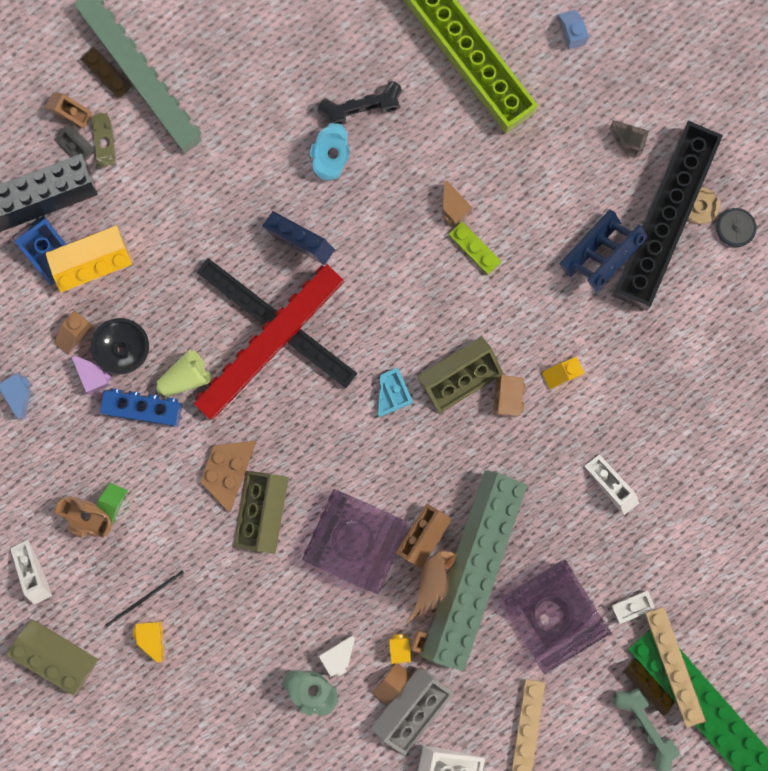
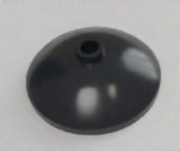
(116, 334)

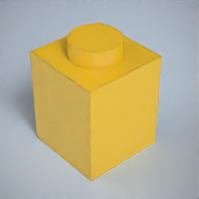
(400, 649)

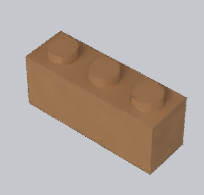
(423, 536)

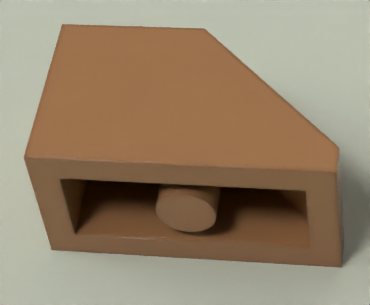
(68, 109)
(454, 205)
(72, 332)

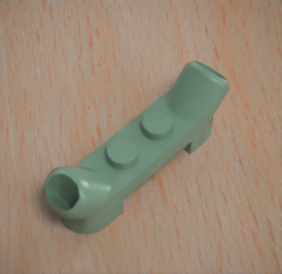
(665, 749)

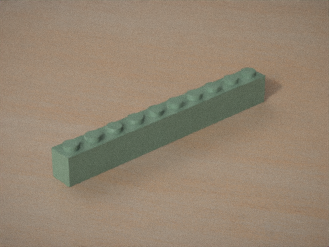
(139, 74)

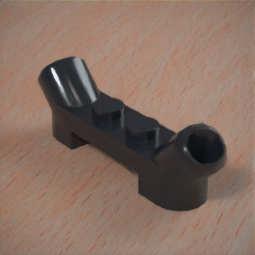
(337, 113)

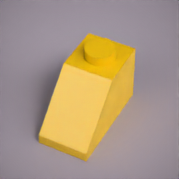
(150, 638)

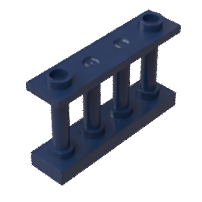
(593, 240)

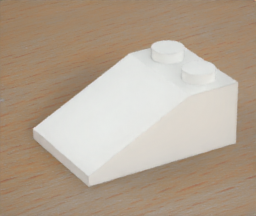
(448, 760)

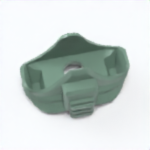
(297, 686)

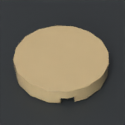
(705, 207)

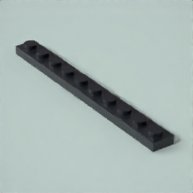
(264, 312)

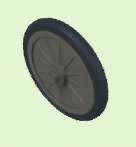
(736, 227)

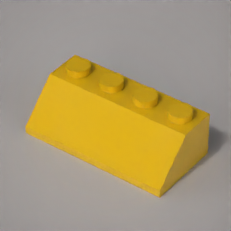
(88, 258)

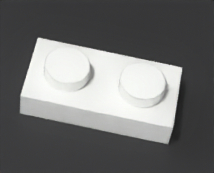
(633, 607)

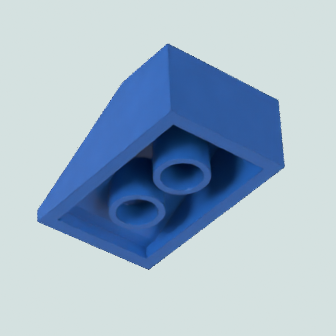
(36, 241)

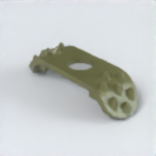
(103, 129)

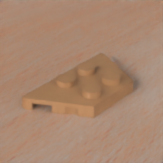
(226, 471)

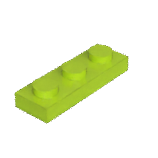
(474, 248)

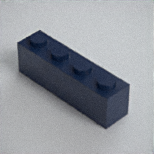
(298, 237)

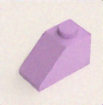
(91, 375)

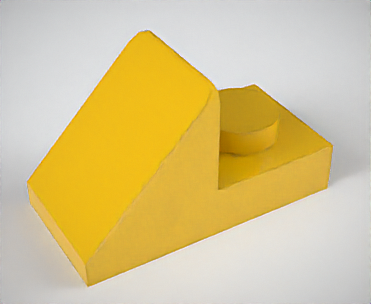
(563, 373)

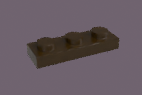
(106, 73)
(648, 686)

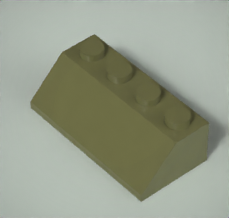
(460, 374)
(261, 512)
(53, 657)

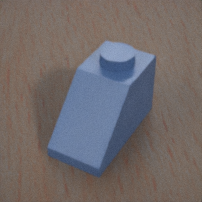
(573, 29)
(17, 394)

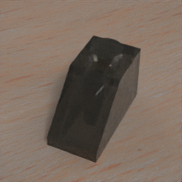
(629, 138)

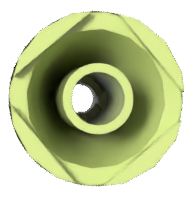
(184, 375)

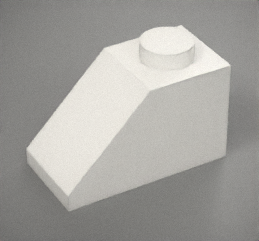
(338, 657)

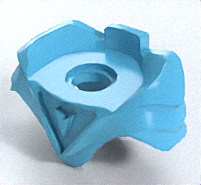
(330, 137)

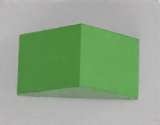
(112, 500)

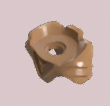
(71, 508)

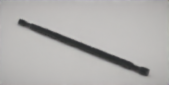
(144, 598)

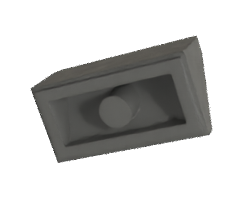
(74, 142)

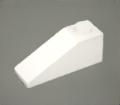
(612, 484)
(30, 573)

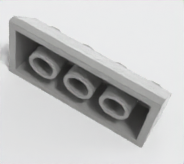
(412, 711)

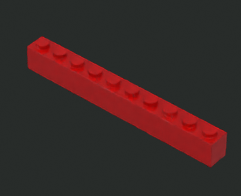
(269, 342)

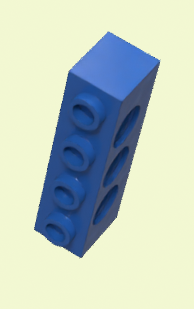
(111, 401)

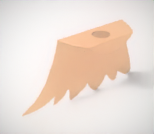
(433, 581)

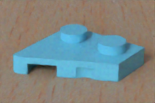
(392, 393)

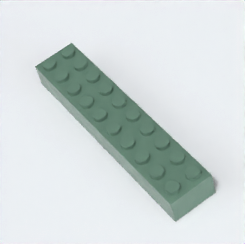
(474, 570)

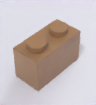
(509, 396)

